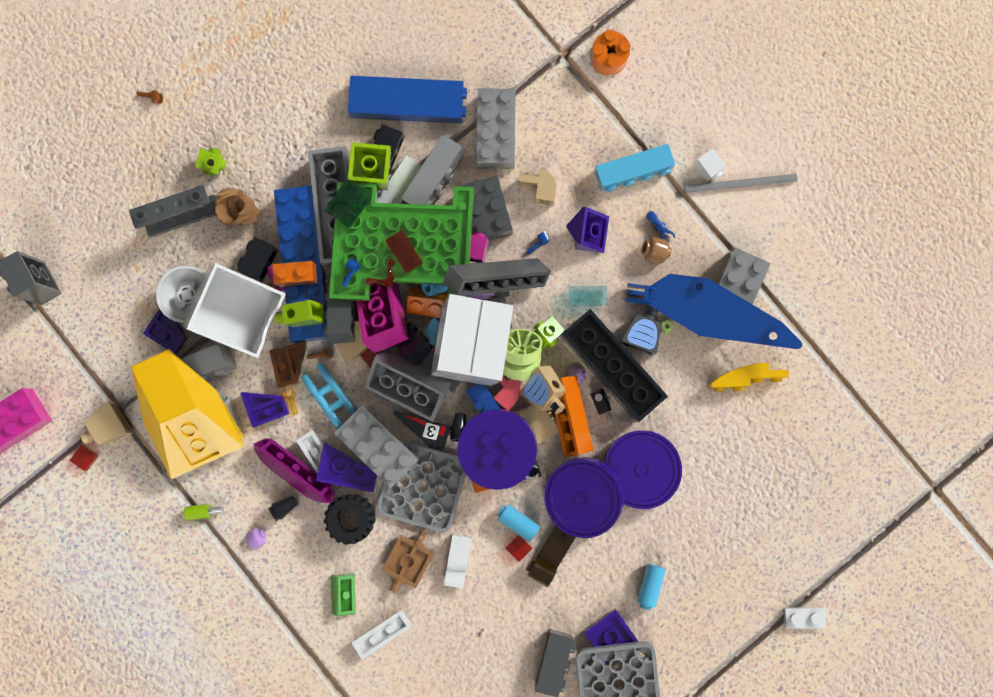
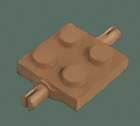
(408, 561)

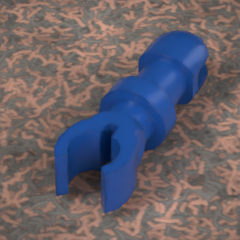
(660, 226)

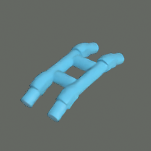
(331, 385)

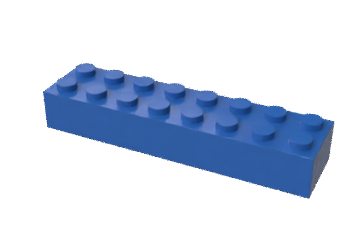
(300, 244)

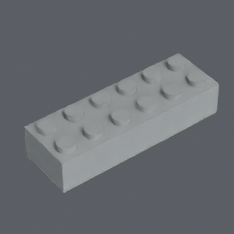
(326, 170)

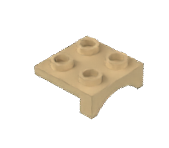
(542, 422)

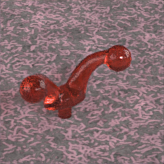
(388, 281)

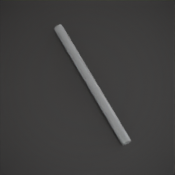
(740, 183)

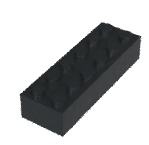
(613, 366)

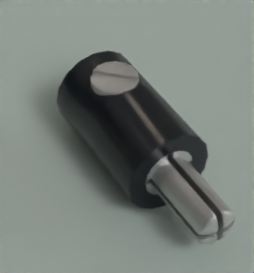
(602, 405)

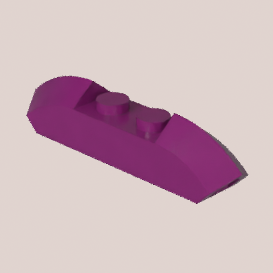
(293, 471)

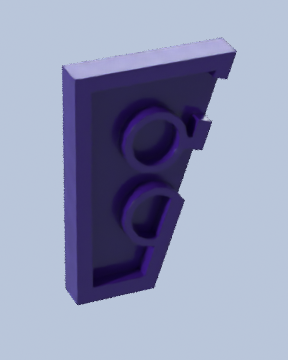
(344, 471)

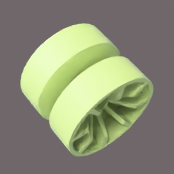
(522, 354)

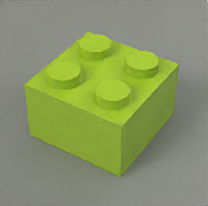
(370, 164)

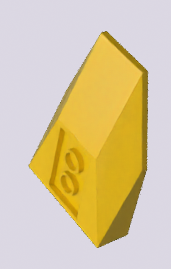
(183, 414)

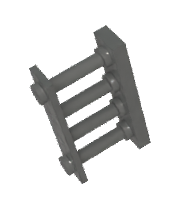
(174, 211)

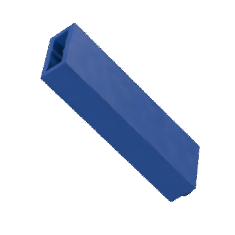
(407, 99)

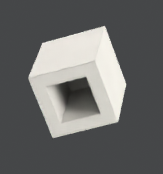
(710, 165)

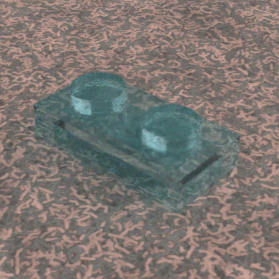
(588, 296)

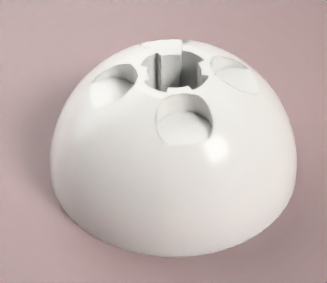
(176, 290)

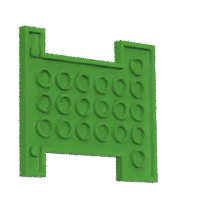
(436, 232)

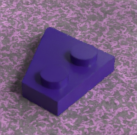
(166, 332)
(264, 407)

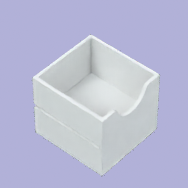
(233, 309)
(472, 340)

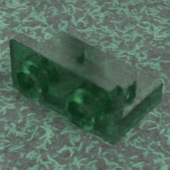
(348, 203)

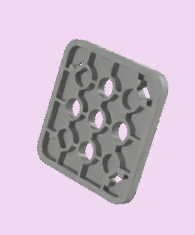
(432, 504)
(632, 667)

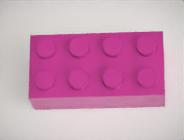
(382, 318)
(20, 417)

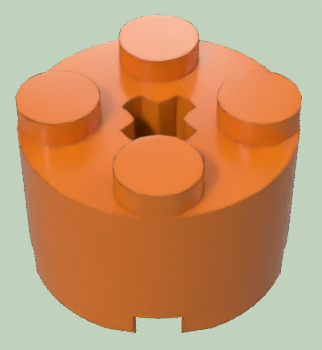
(619, 50)

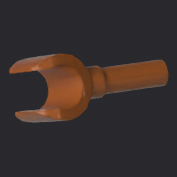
(155, 96)
(320, 354)

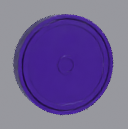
(497, 449)
(646, 467)
(584, 497)

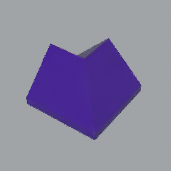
(589, 230)

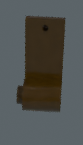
(550, 556)

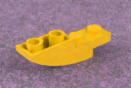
(741, 377)

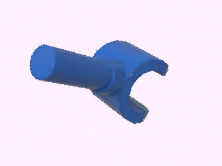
(543, 239)
(353, 267)

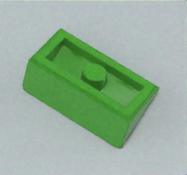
(343, 594)

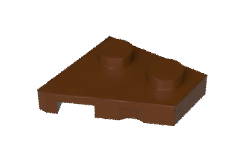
(288, 363)

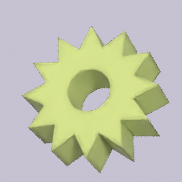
(669, 324)

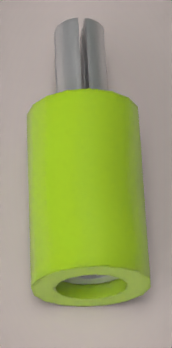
(200, 512)

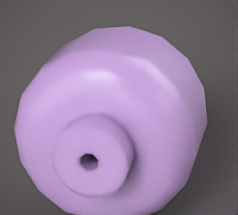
(576, 370)
(256, 538)

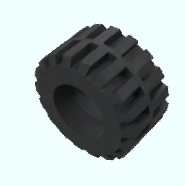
(333, 519)

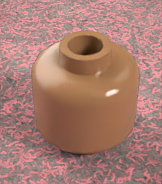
(656, 250)

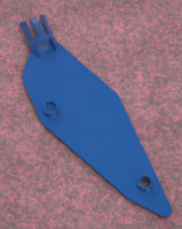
(712, 311)

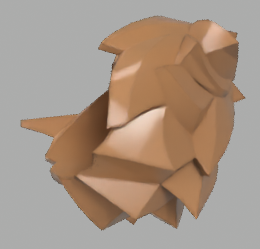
(235, 207)

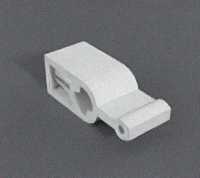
(458, 560)

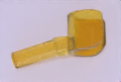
(291, 400)

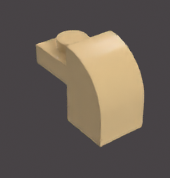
(544, 183)

